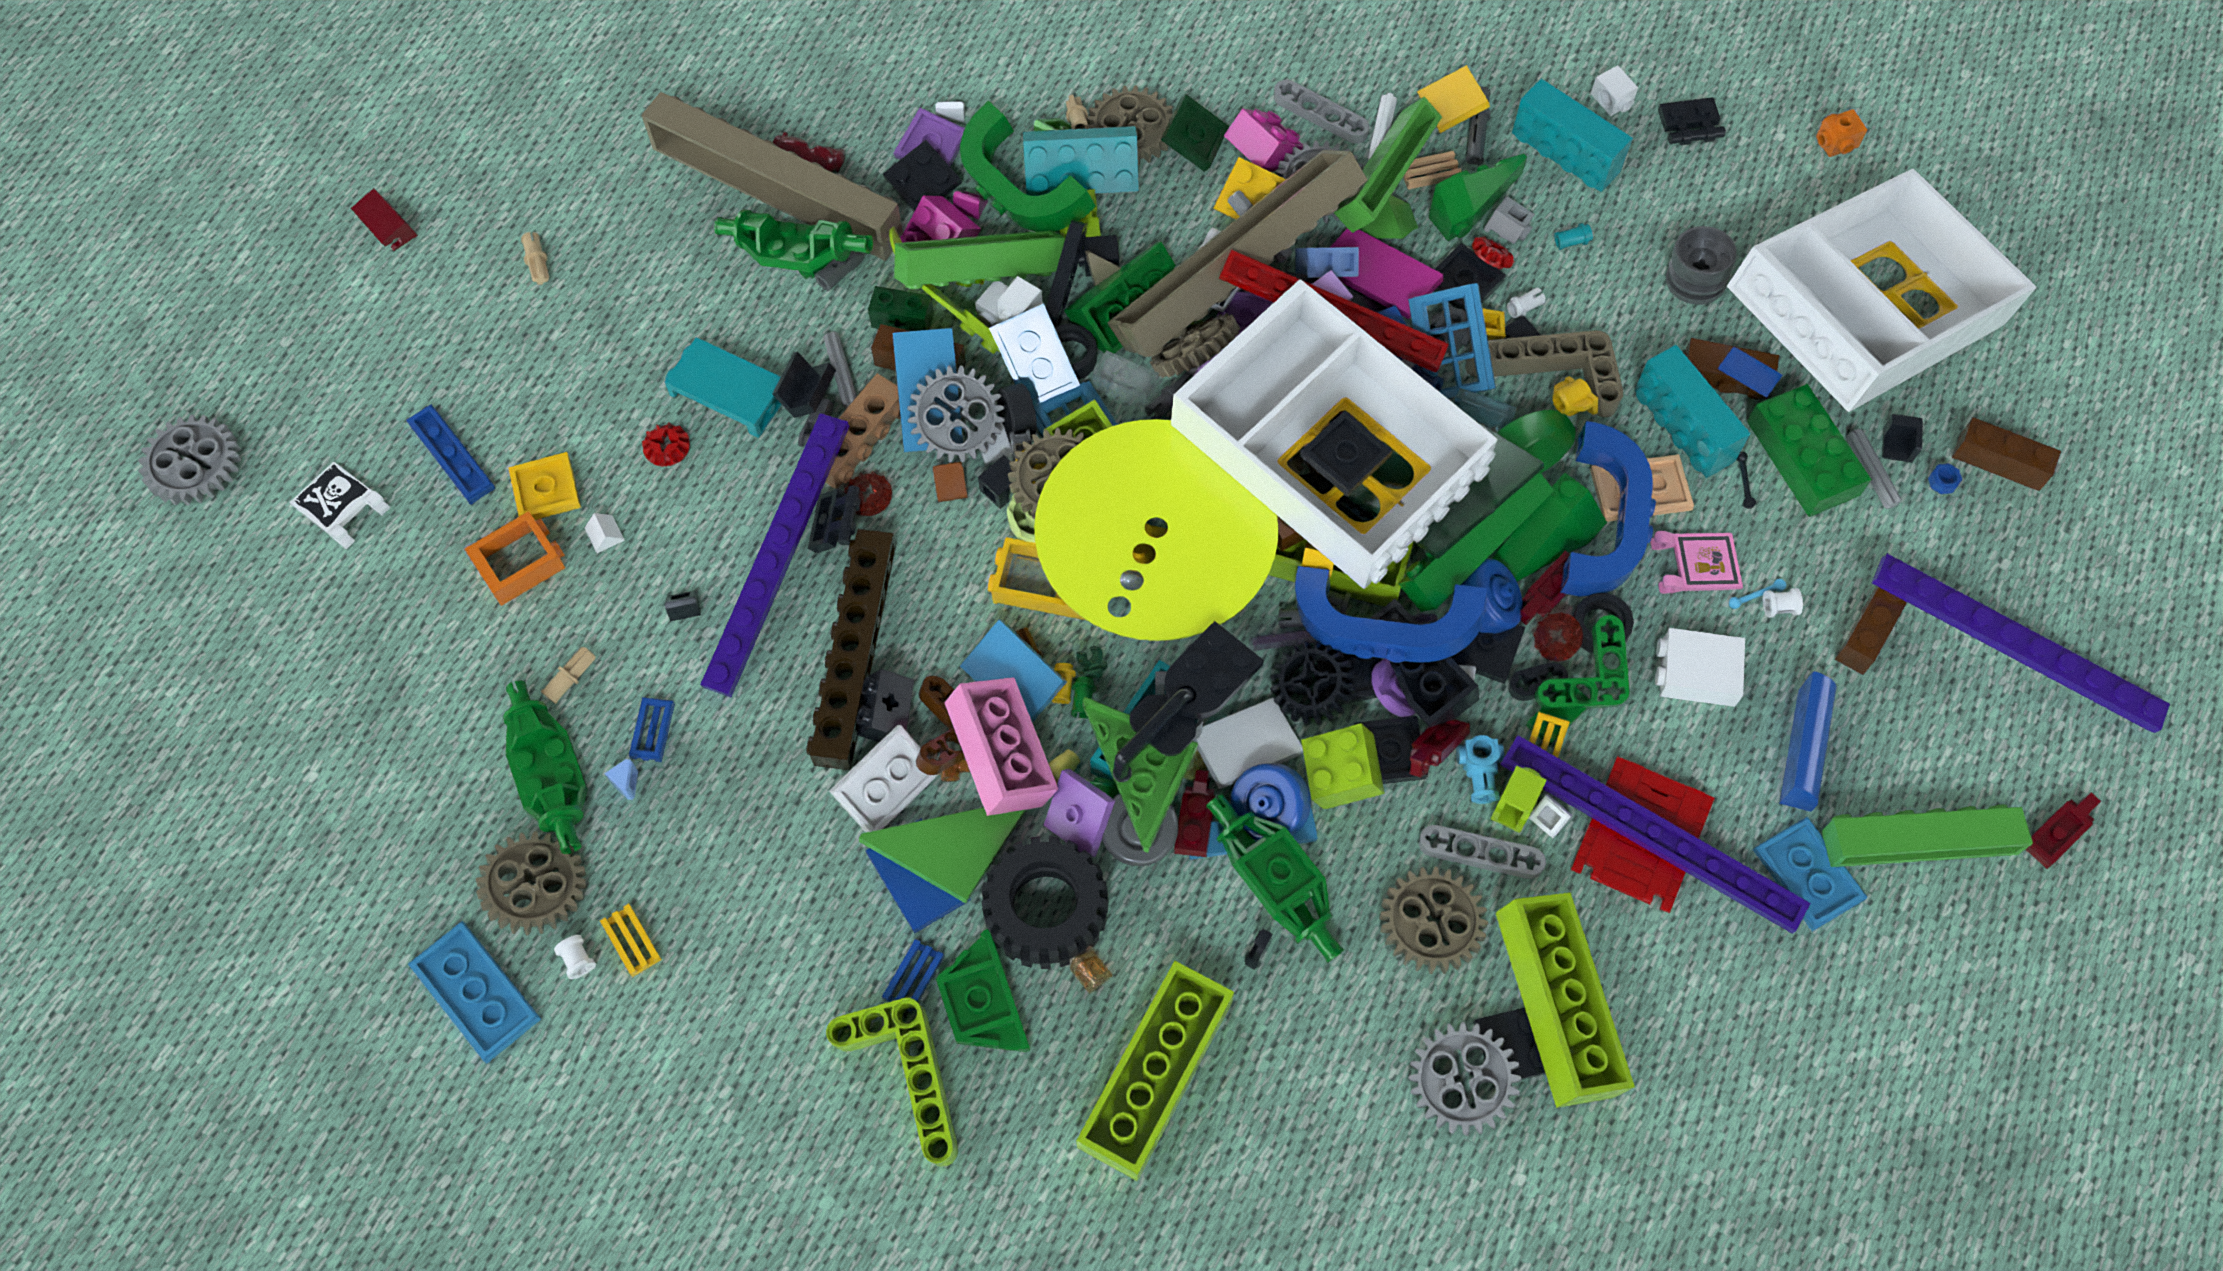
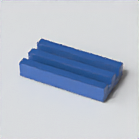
(663, 732)
(926, 952)

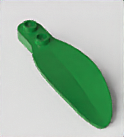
(1542, 434)

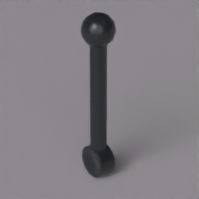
(1749, 502)

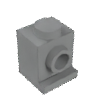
(1510, 221)

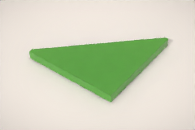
(1153, 777)
(947, 849)

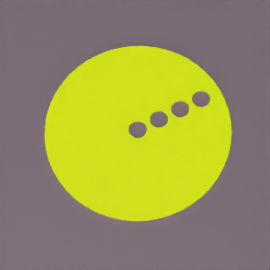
(1097, 513)

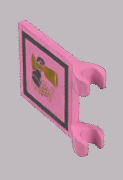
(1702, 562)

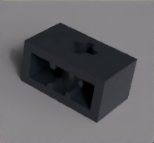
(884, 704)

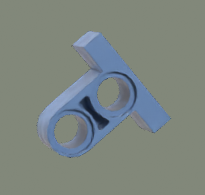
(1319, 261)

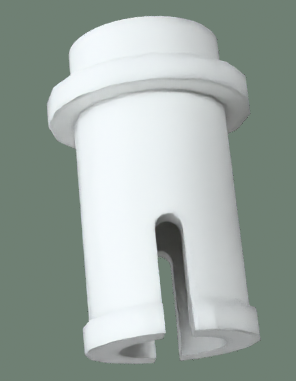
(1521, 305)

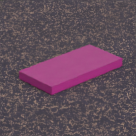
(1387, 273)

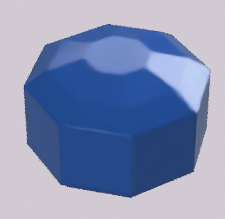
(1945, 478)

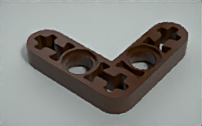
(934, 694)

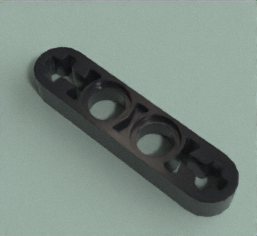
(1066, 271)

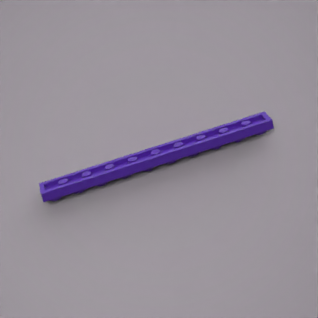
(775, 555)
(2021, 643)
(1660, 836)

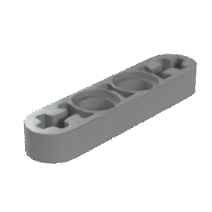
(1324, 108)
(1482, 846)

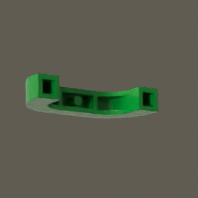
(1035, 213)

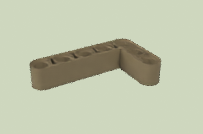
(1555, 359)

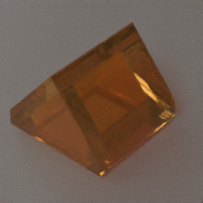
(1090, 971)

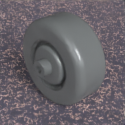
(1123, 841)

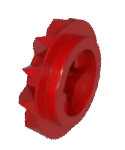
(1492, 253)
(673, 452)

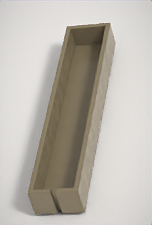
(768, 171)
(1258, 233)

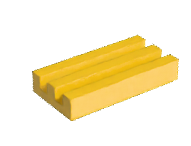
(1552, 721)
(617, 917)

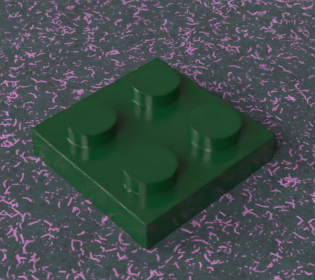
(1194, 133)

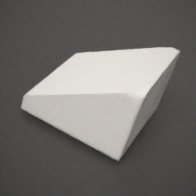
(1000, 448)

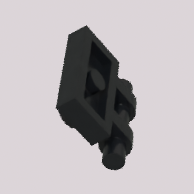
(1690, 114)
(828, 522)

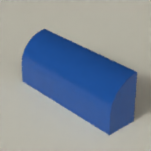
(1808, 742)

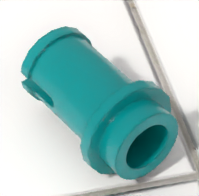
(1573, 236)

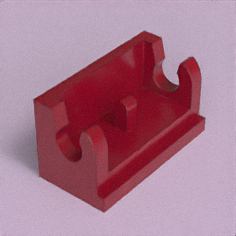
(383, 220)

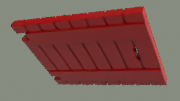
(1624, 863)

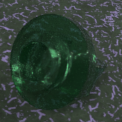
(1094, 666)

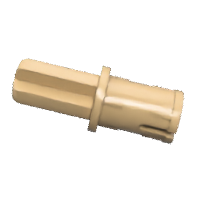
(1076, 113)
(535, 258)
(568, 674)

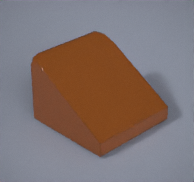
(950, 481)

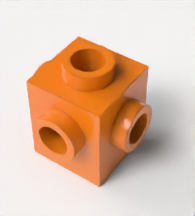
(1841, 133)

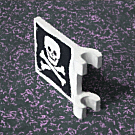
(334, 500)

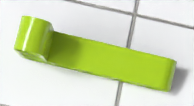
(913, 1066)

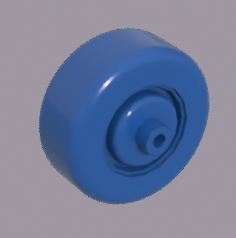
(1503, 596)
(1273, 794)

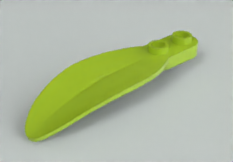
(970, 323)

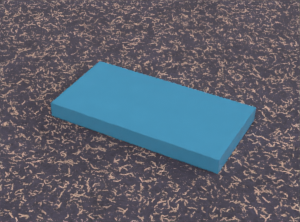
(915, 357)
(474, 992)

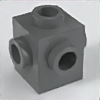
(1461, 336)

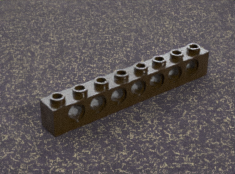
(840, 750)

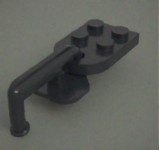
(1209, 670)

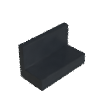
(803, 385)

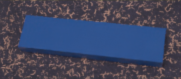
(450, 454)

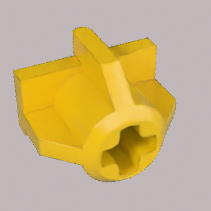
(1574, 397)

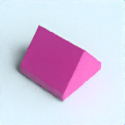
(969, 203)

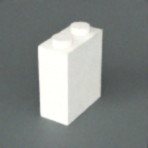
(1701, 667)

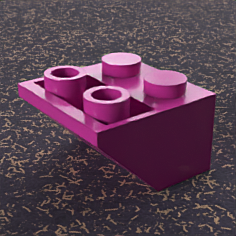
(1262, 138)
(936, 220)

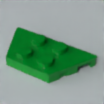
(981, 1000)

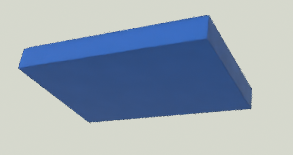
(916, 898)

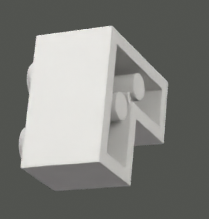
(1005, 301)

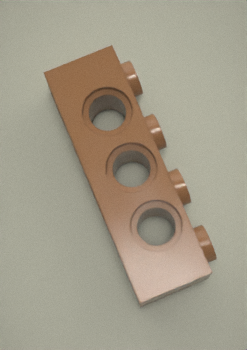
(877, 395)

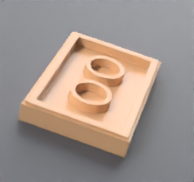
(1668, 490)

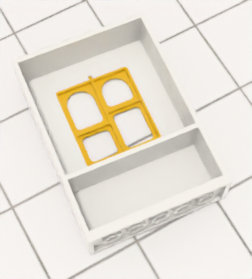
(1842, 324)
(1288, 382)

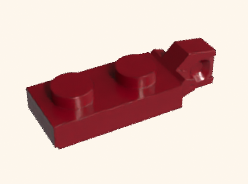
(1545, 592)
(1436, 745)
(1195, 818)
(2062, 830)

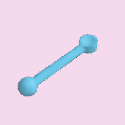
(1779, 585)

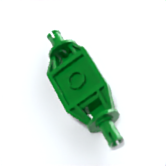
(792, 244)
(544, 767)
(1278, 875)

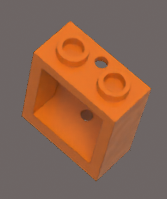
(526, 577)

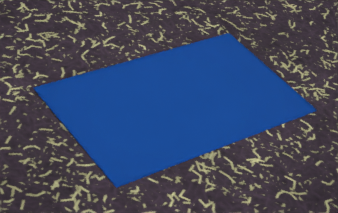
(1750, 372)

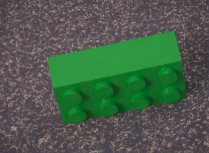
(1808, 450)

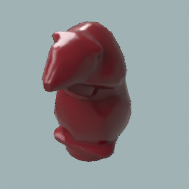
(827, 157)

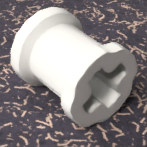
(1782, 602)
(574, 956)

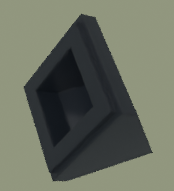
(682, 605)

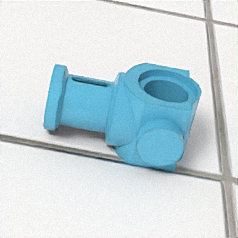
(1481, 769)

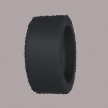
(1080, 334)
(1018, 410)
(1607, 603)

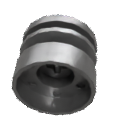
(1701, 265)

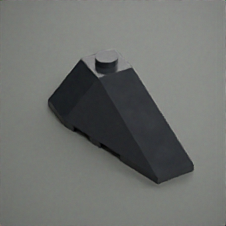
(1433, 689)

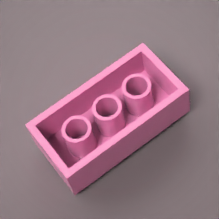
(1000, 746)

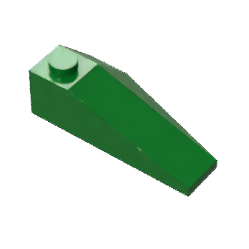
(1467, 197)
(1117, 292)
(1560, 524)

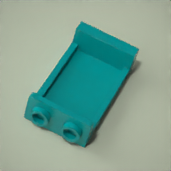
(725, 385)

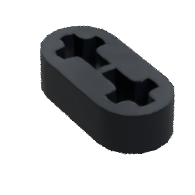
(1534, 674)

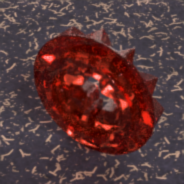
(875, 502)
(1558, 650)

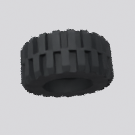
(1035, 861)

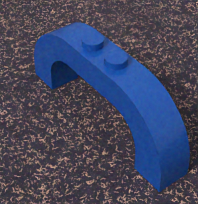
(1630, 468)
(1383, 638)

